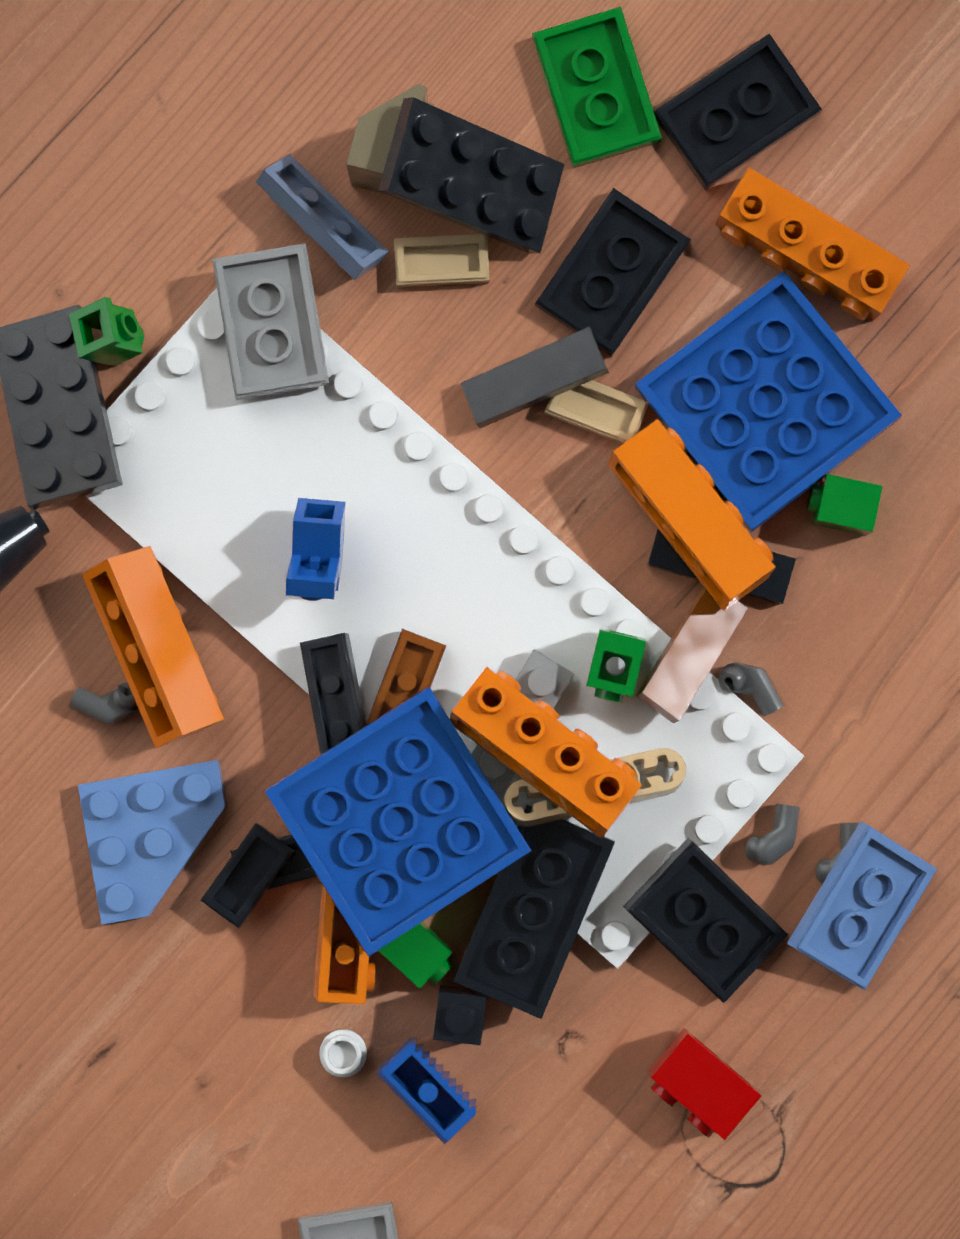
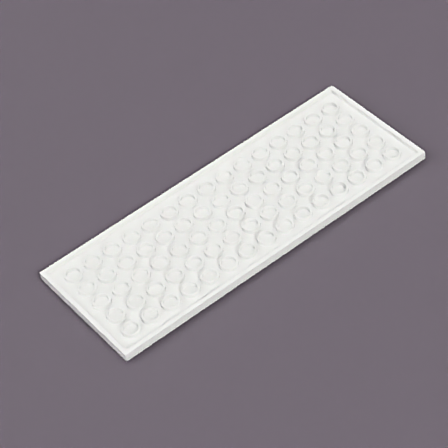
(423, 553)

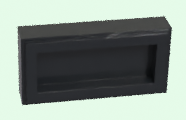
(247, 875)

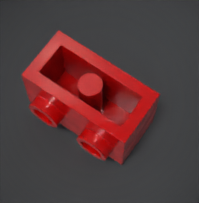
(703, 1085)

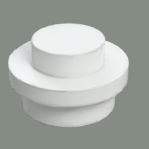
(343, 1053)

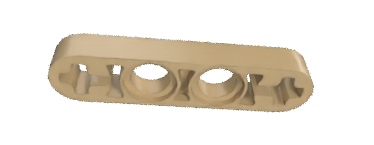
(654, 787)

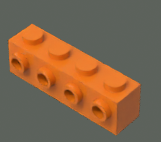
(811, 245)
(692, 514)
(152, 646)
(545, 751)
(341, 963)

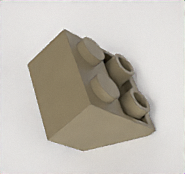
(374, 138)

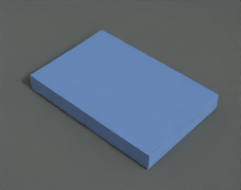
(862, 905)

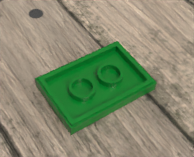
(596, 87)

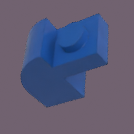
(316, 549)

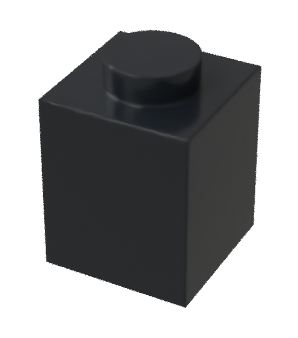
(459, 1015)

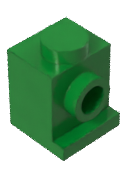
(120, 332)
(611, 645)

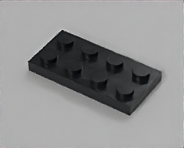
(471, 176)
(55, 412)
(534, 915)

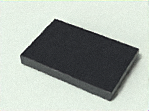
(737, 111)
(613, 271)
(705, 920)

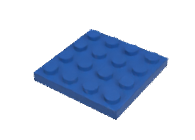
(768, 400)
(397, 821)

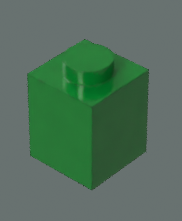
(844, 504)
(419, 955)

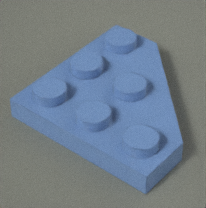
(145, 833)

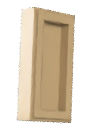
(441, 260)
(599, 410)

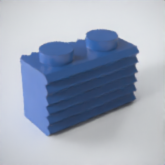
(428, 1089)

